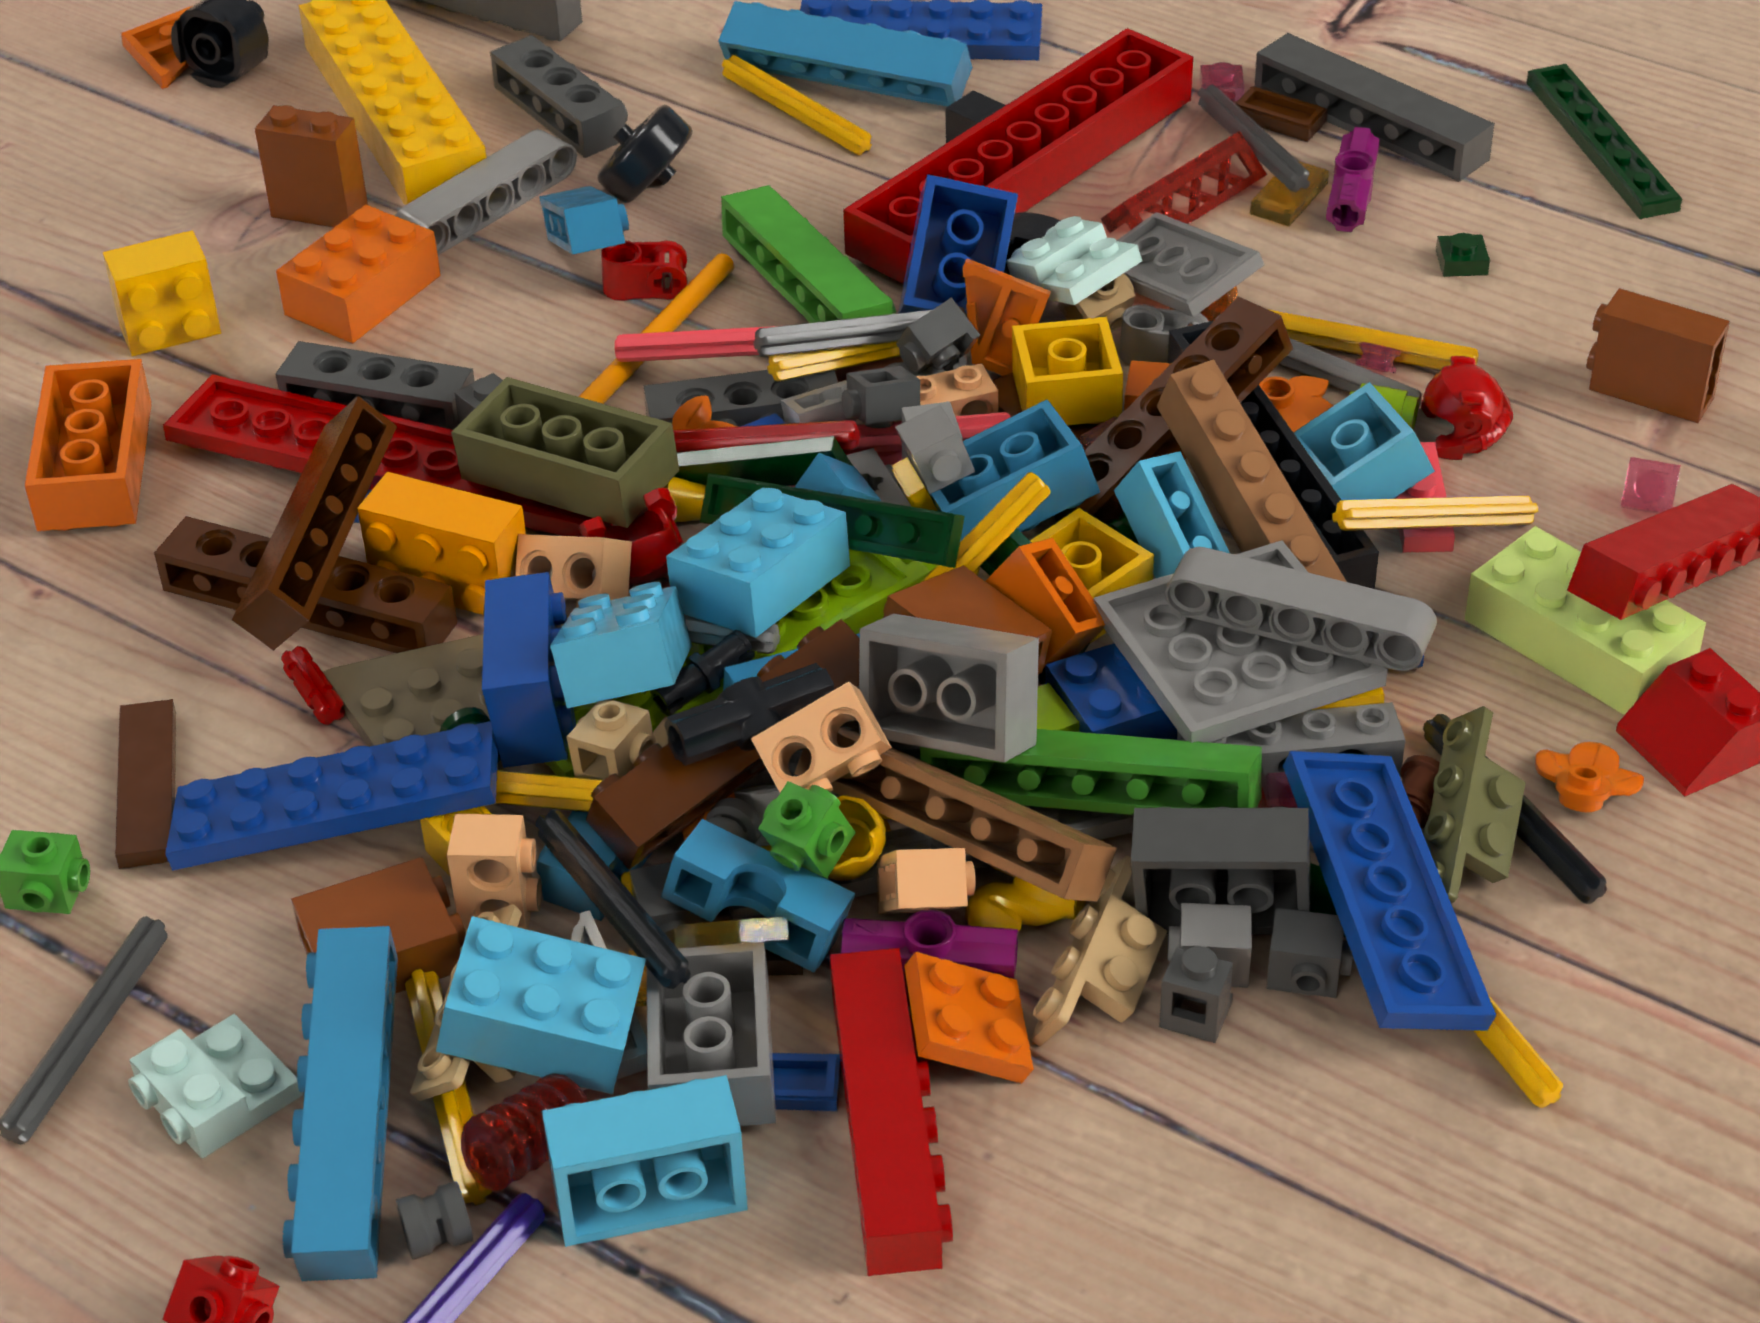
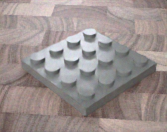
(1219, 677)

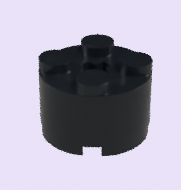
(221, 40)

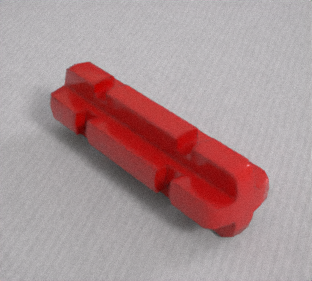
(313, 685)

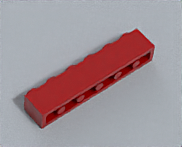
(1669, 552)
(887, 1115)

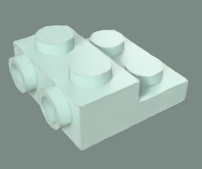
(1073, 260)
(212, 1084)

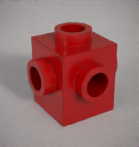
(221, 1292)

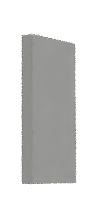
(1186, 264)

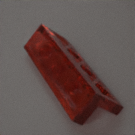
(1191, 173)

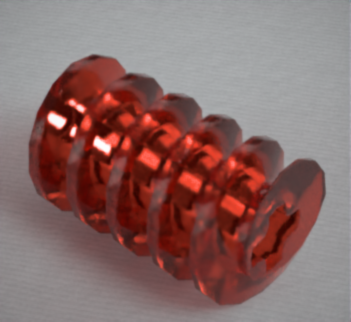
(511, 1134)

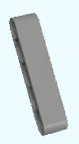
(492, 188)
(1301, 608)

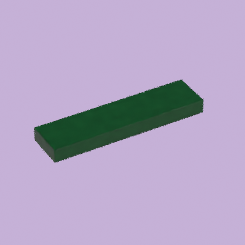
(767, 462)

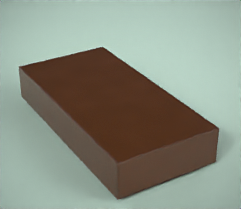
(1283, 113)

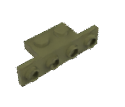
(1472, 806)

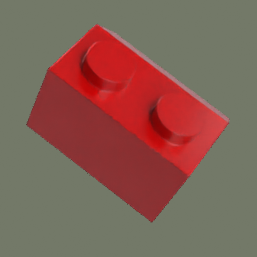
(1696, 723)

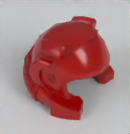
(1469, 401)
(652, 536)

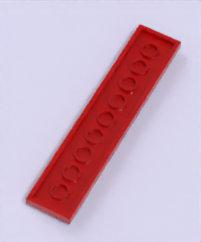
(285, 426)

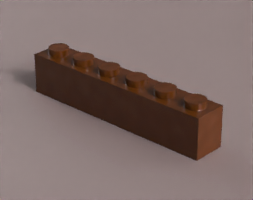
(314, 524)
(665, 796)

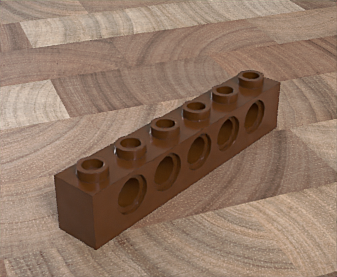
(1246, 347)
(356, 604)

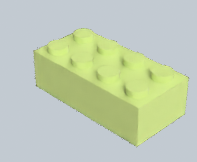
(1527, 606)

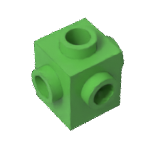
(806, 829)
(42, 871)

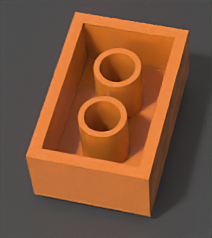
(358, 273)

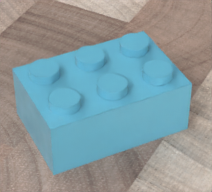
(759, 561)
(621, 645)
(540, 1004)
(646, 1160)

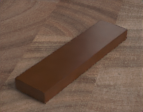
(145, 782)

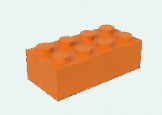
(89, 445)

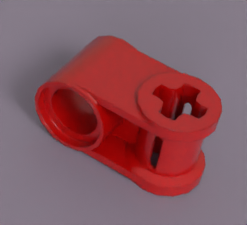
(640, 270)

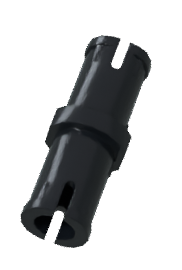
(703, 672)

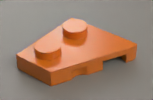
(153, 48)
(994, 306)

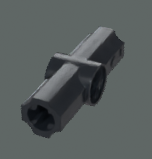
(743, 713)

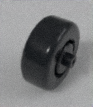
(645, 154)

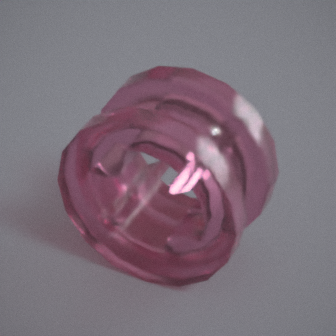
(1377, 357)

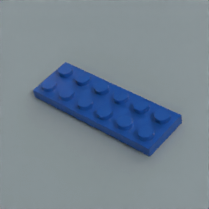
(988, 28)
(333, 795)
(1388, 893)

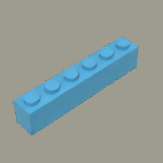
(847, 53)
(344, 1106)

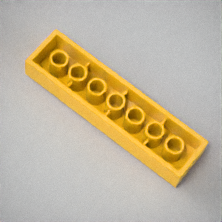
(390, 93)

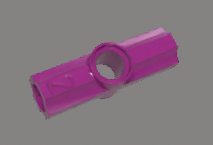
(1353, 179)
(937, 936)

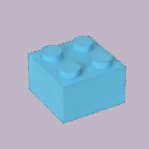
(1365, 447)

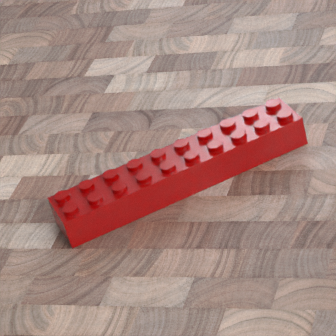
(1032, 141)

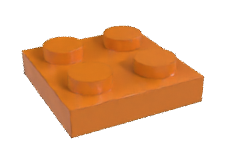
(968, 1017)

